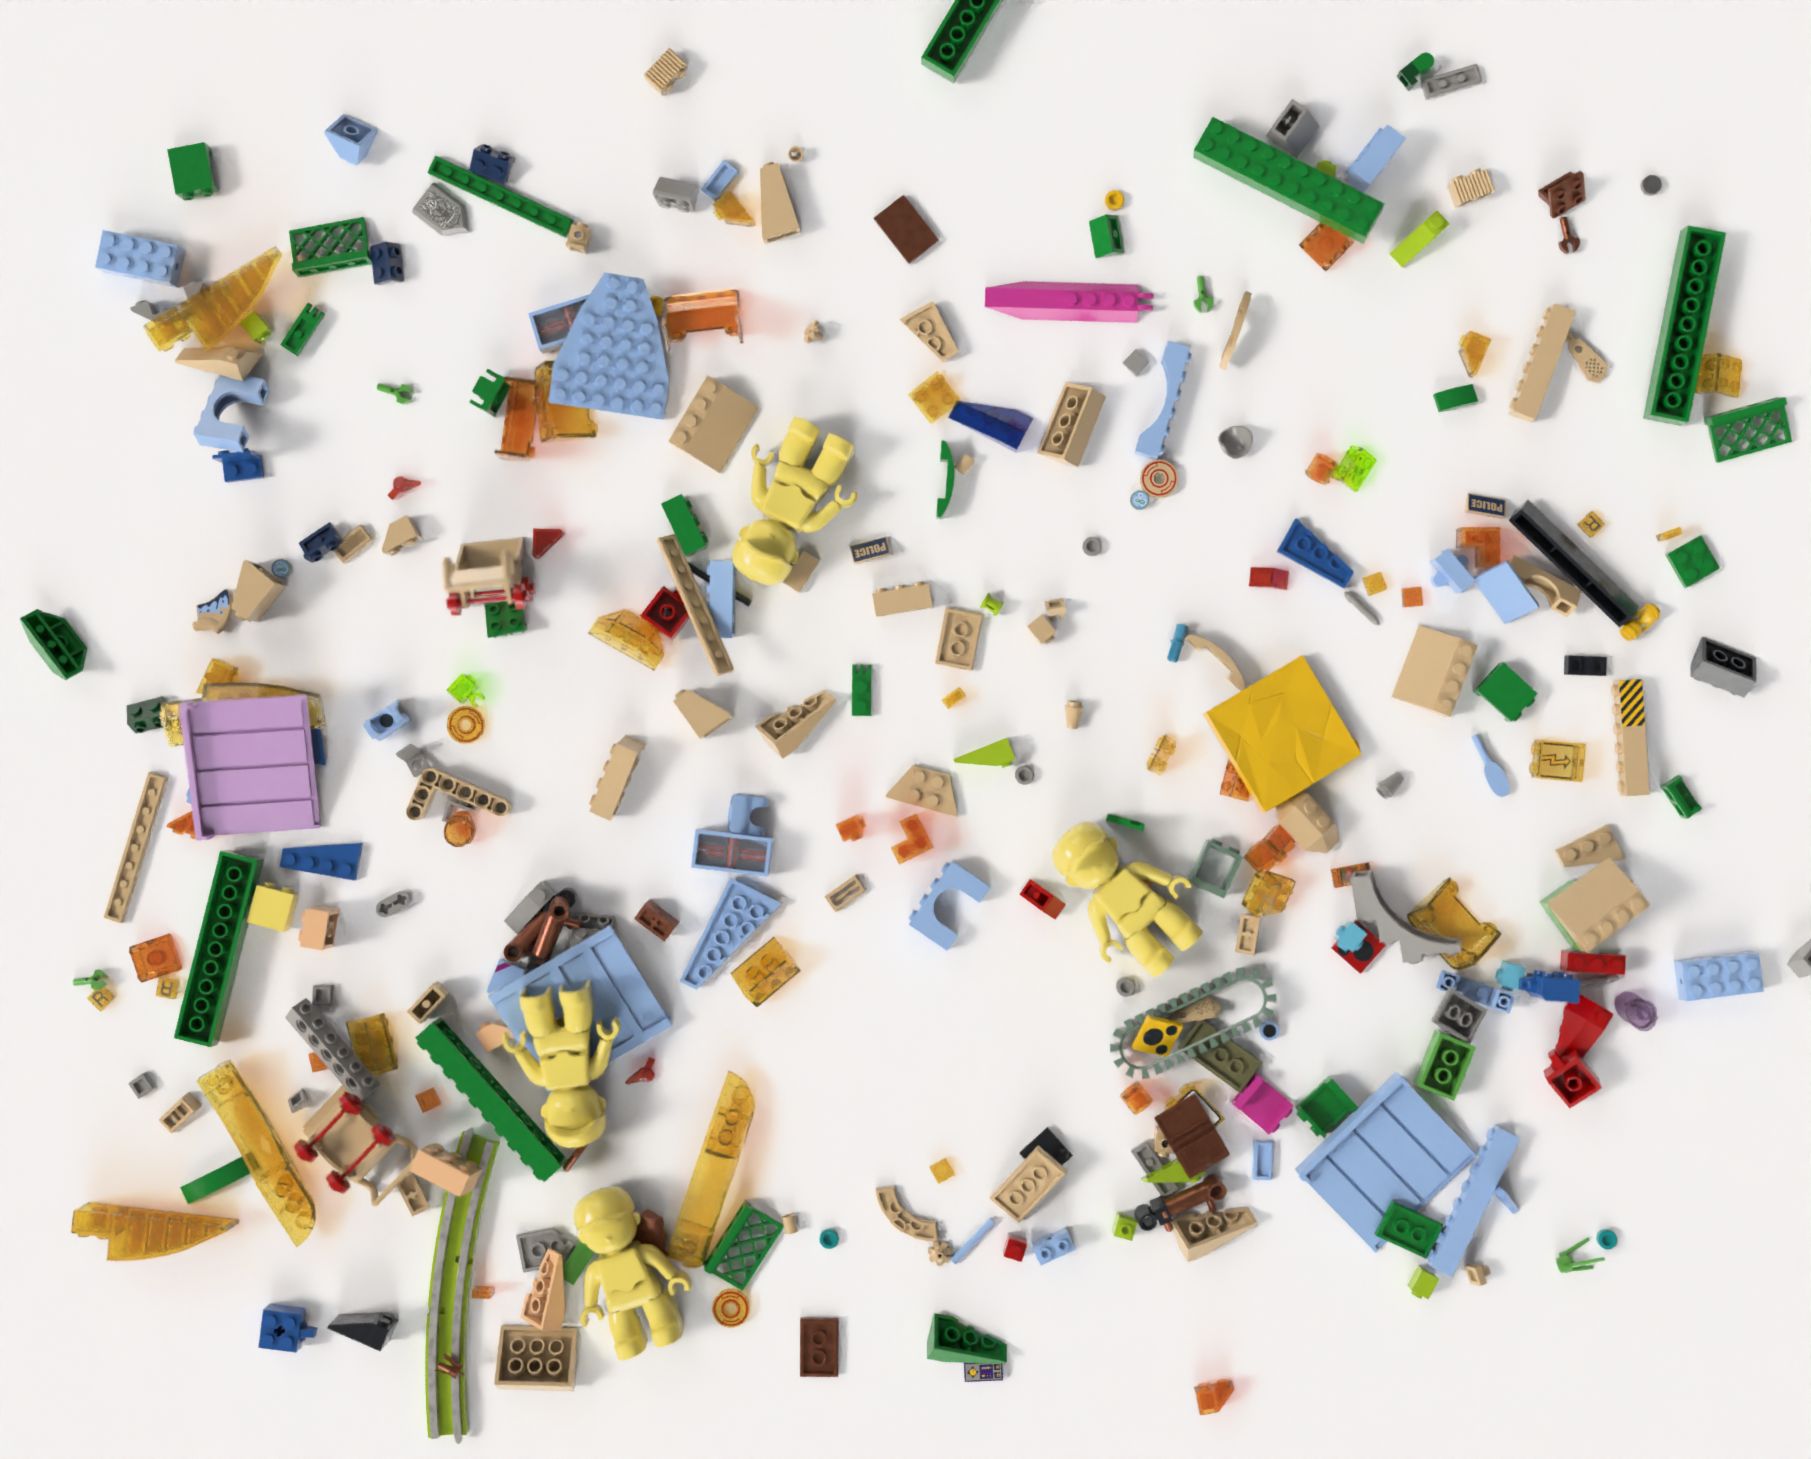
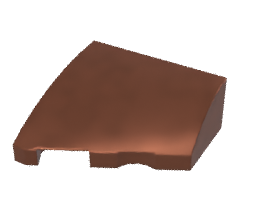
(651, 1230)

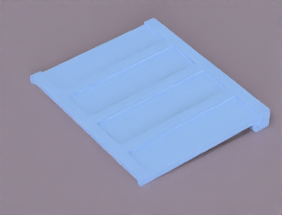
(616, 991)
(1384, 1153)

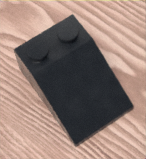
(366, 1328)

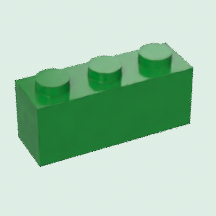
(685, 525)

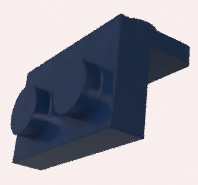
(491, 163)
(386, 263)
(320, 543)

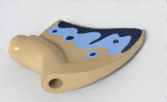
(214, 613)

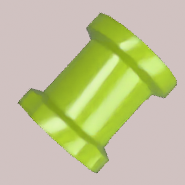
(992, 604)

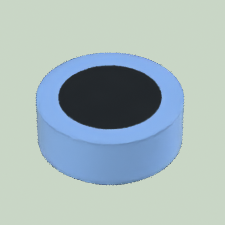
(1269, 1030)

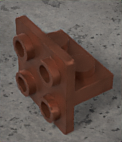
(1564, 193)

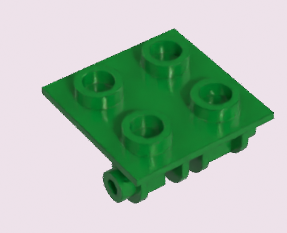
(504, 619)

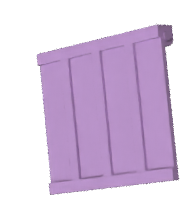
(250, 765)

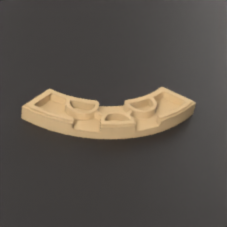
(1238, 322)
(902, 1219)

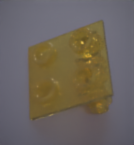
(934, 397)
(1159, 763)

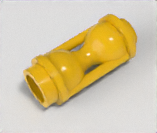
(1633, 628)

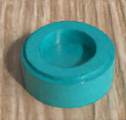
(829, 1238)
(1606, 1239)

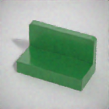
(1106, 236)

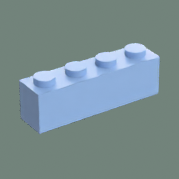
(722, 596)

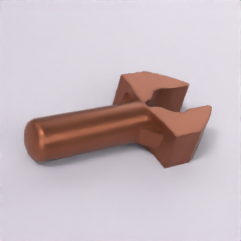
(1567, 237)
(572, 1159)

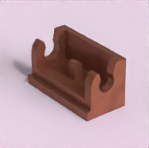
(656, 920)

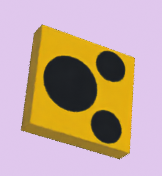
(1157, 1036)

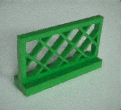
(330, 262)
(1742, 413)
(727, 1241)

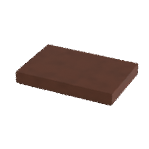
(906, 229)
(819, 1347)

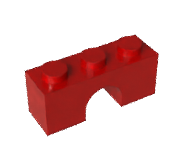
(1593, 962)

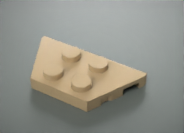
(926, 790)

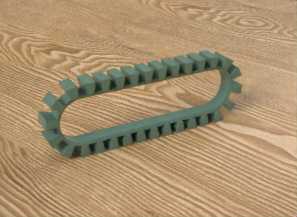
(1213, 1043)

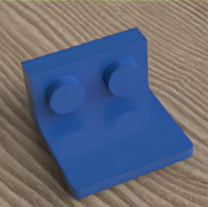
(240, 465)

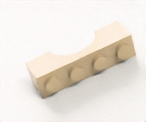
(1560, 595)

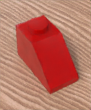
(1042, 899)

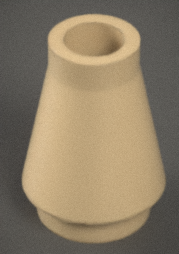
(1073, 713)

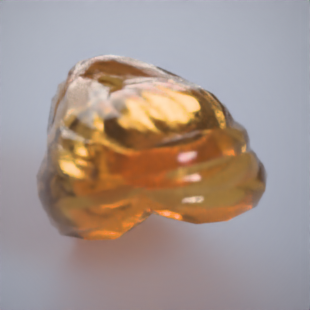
(456, 832)

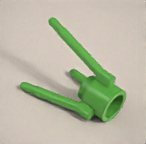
(1567, 1264)

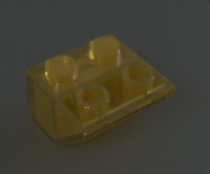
(1268, 893)

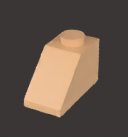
(491, 1034)

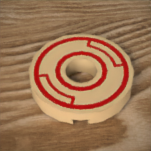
(1158, 467)

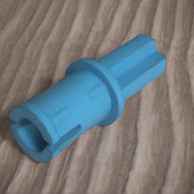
(1177, 643)

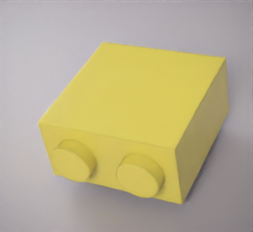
(273, 907)

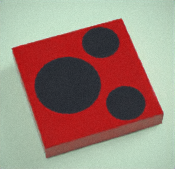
(1364, 956)

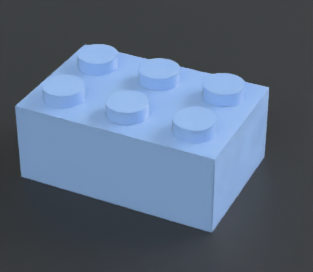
(1373, 157)

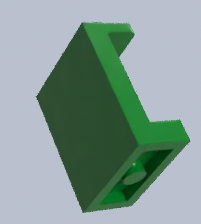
(192, 171)
(1506, 692)
(1325, 1107)

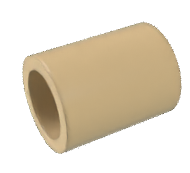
(964, 464)
(790, 1223)

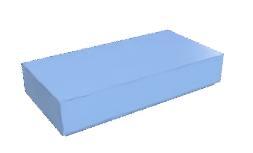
(720, 180)
(1262, 1160)

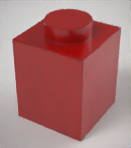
(1014, 1247)

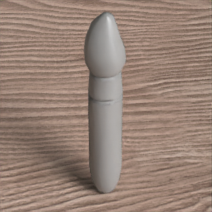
(1361, 608)
(1599, 980)

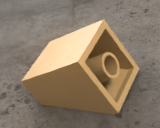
(255, 592)
(701, 713)

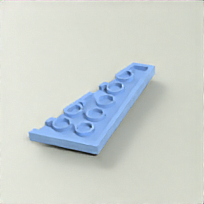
(732, 922)

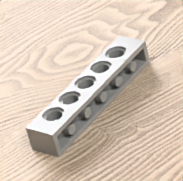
(332, 1050)

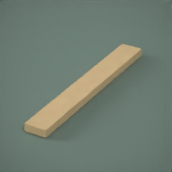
(695, 605)
(136, 847)

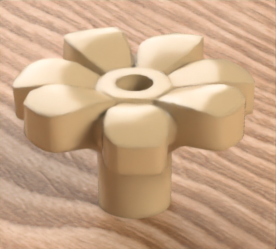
(812, 332)
(939, 1249)

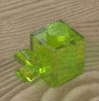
(464, 688)

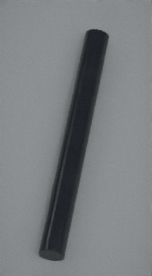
(703, 575)

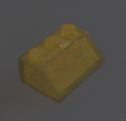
(765, 972)
(373, 1043)

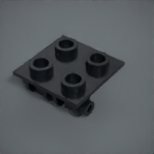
(1050, 1145)

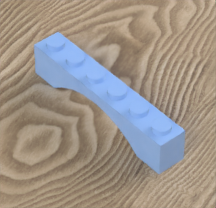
(1173, 363)

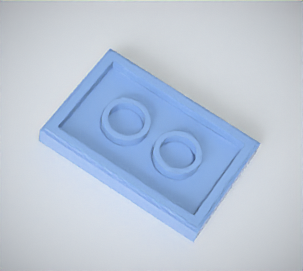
(1506, 592)

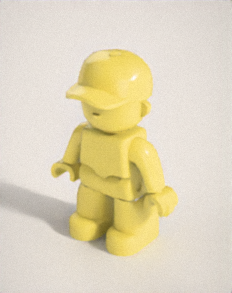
(790, 502)
(1093, 862)
(573, 1108)
(626, 1273)

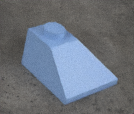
(351, 138)

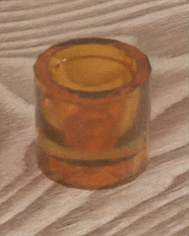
(1321, 469)
(1136, 1098)

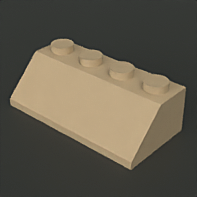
(1071, 424)

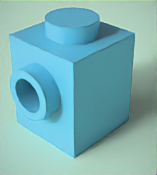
(1350, 936)
(1509, 975)

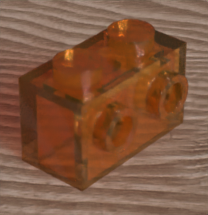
(851, 828)

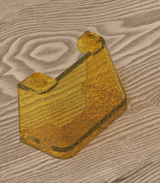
(560, 421)
(1446, 916)

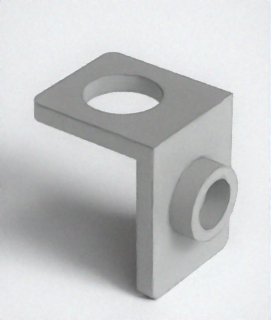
(410, 755)
(462, 804)

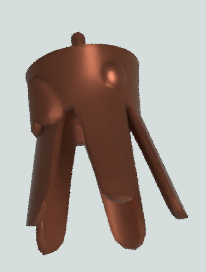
(452, 1370)

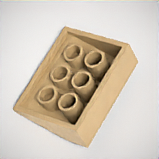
(713, 424)
(1434, 671)
(1598, 905)
(536, 1359)

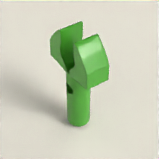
(1202, 296)
(396, 392)
(93, 980)

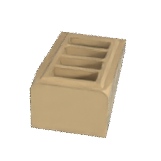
(188, 1103)

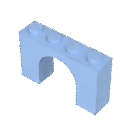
(228, 391)
(952, 878)

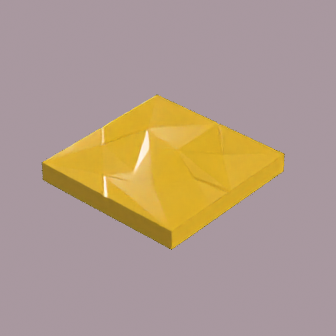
(1282, 734)

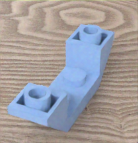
(1476, 991)

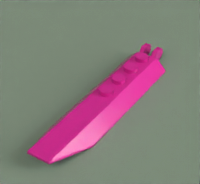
(1068, 301)

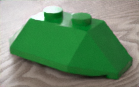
(55, 643)

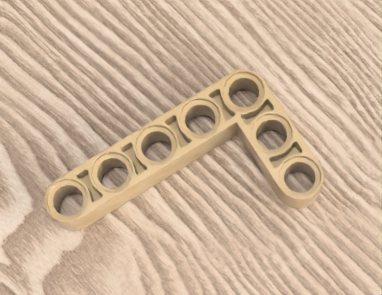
(456, 791)

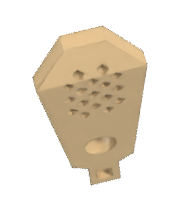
(1584, 357)
(1197, 1011)

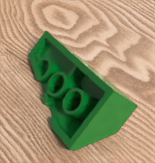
(957, 1343)

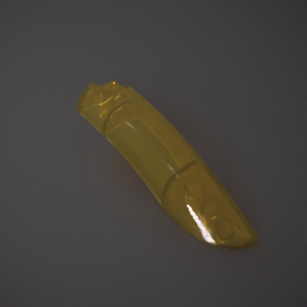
(261, 1149)
(713, 1173)

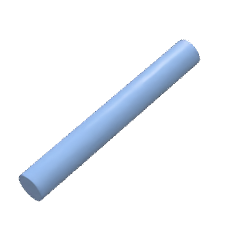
(972, 1241)

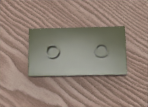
(1226, 1061)

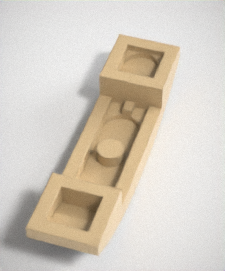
(1235, 676)

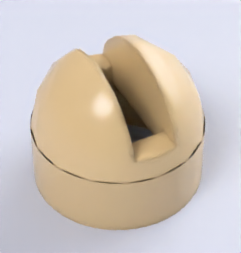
(795, 149)

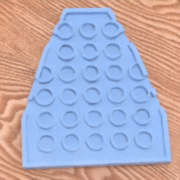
(613, 353)

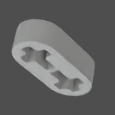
(391, 900)

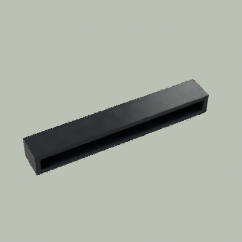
(1573, 563)

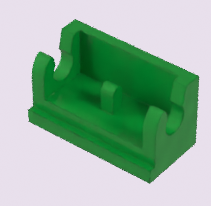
(1680, 797)

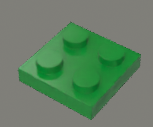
(1692, 561)

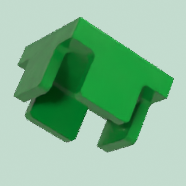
(490, 392)

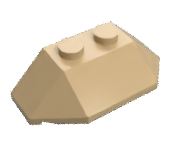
(1307, 823)

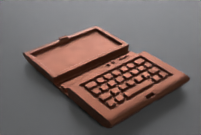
(1192, 1136)

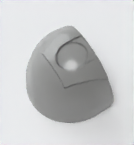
(1235, 441)

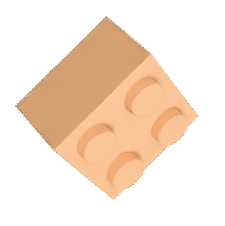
(318, 927)

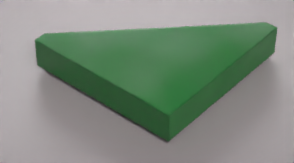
(1125, 822)

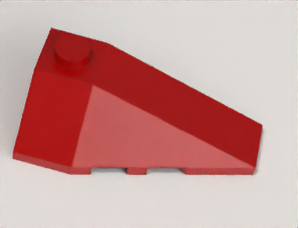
(1581, 1026)

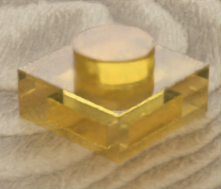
(1374, 583)

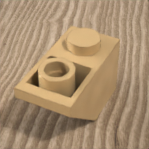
(399, 534)

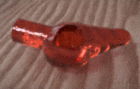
(402, 485)
(644, 1073)

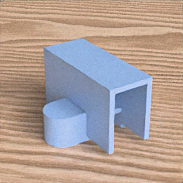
(1451, 571)

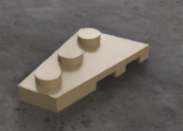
(931, 330)
(1590, 849)

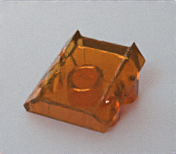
(1325, 245)
(155, 958)

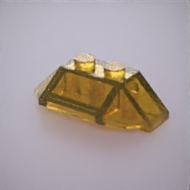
(630, 636)

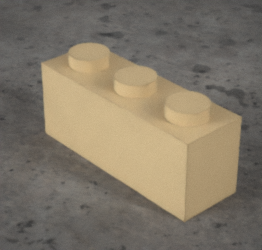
(902, 599)

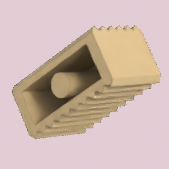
(666, 72)
(1470, 188)
(428, 1002)

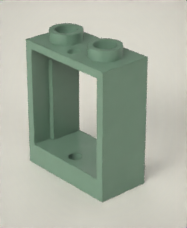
(1221, 892)

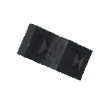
(1585, 665)

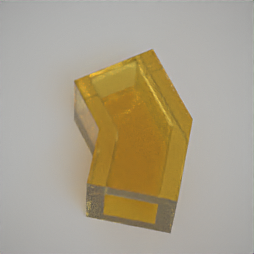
(953, 698)

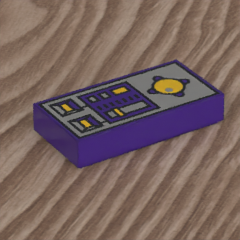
(983, 1372)

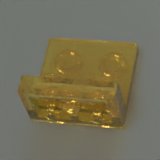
(1719, 375)

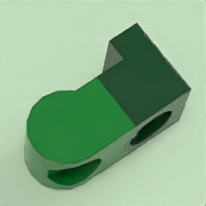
(1418, 66)

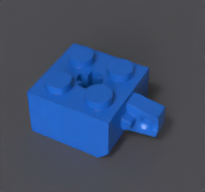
(1551, 986)
(296, 1329)

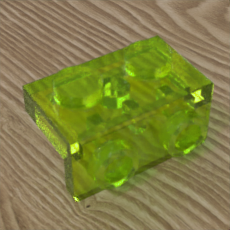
(1354, 467)

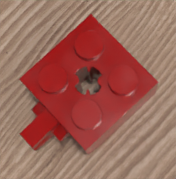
(665, 601)
(1569, 1067)

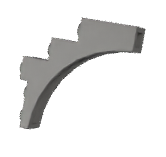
(1391, 927)

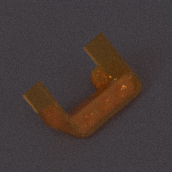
(702, 313)
(519, 420)

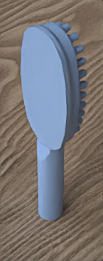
(1493, 772)

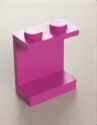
(1263, 1104)

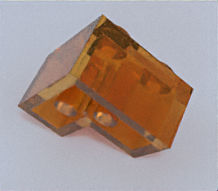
(1484, 541)
(916, 842)
(1270, 849)

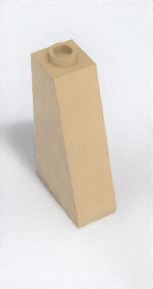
(777, 212)

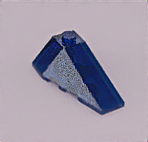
(995, 423)

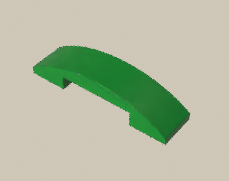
(946, 456)
(215, 1180)

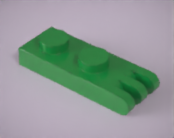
(302, 329)
(861, 691)

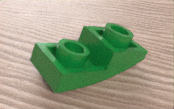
(1455, 397)

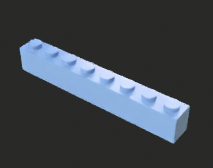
(1472, 1200)

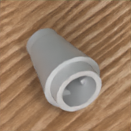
(1388, 786)

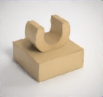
(1055, 607)
(1476, 1273)

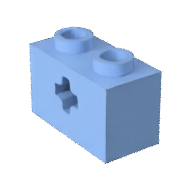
(1053, 1246)

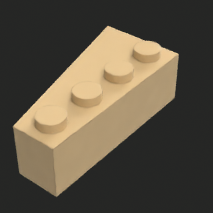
(616, 777)

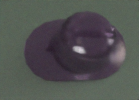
(1636, 1010)

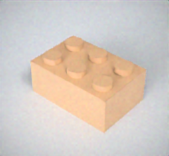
(446, 1169)

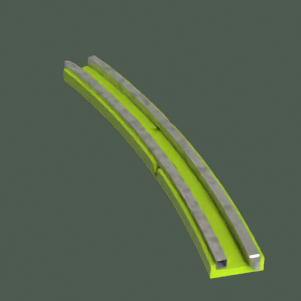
(450, 1293)

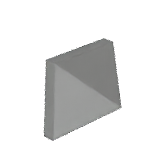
(298, 1101)

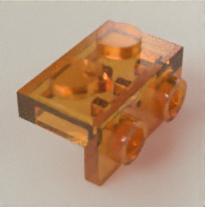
(1233, 785)

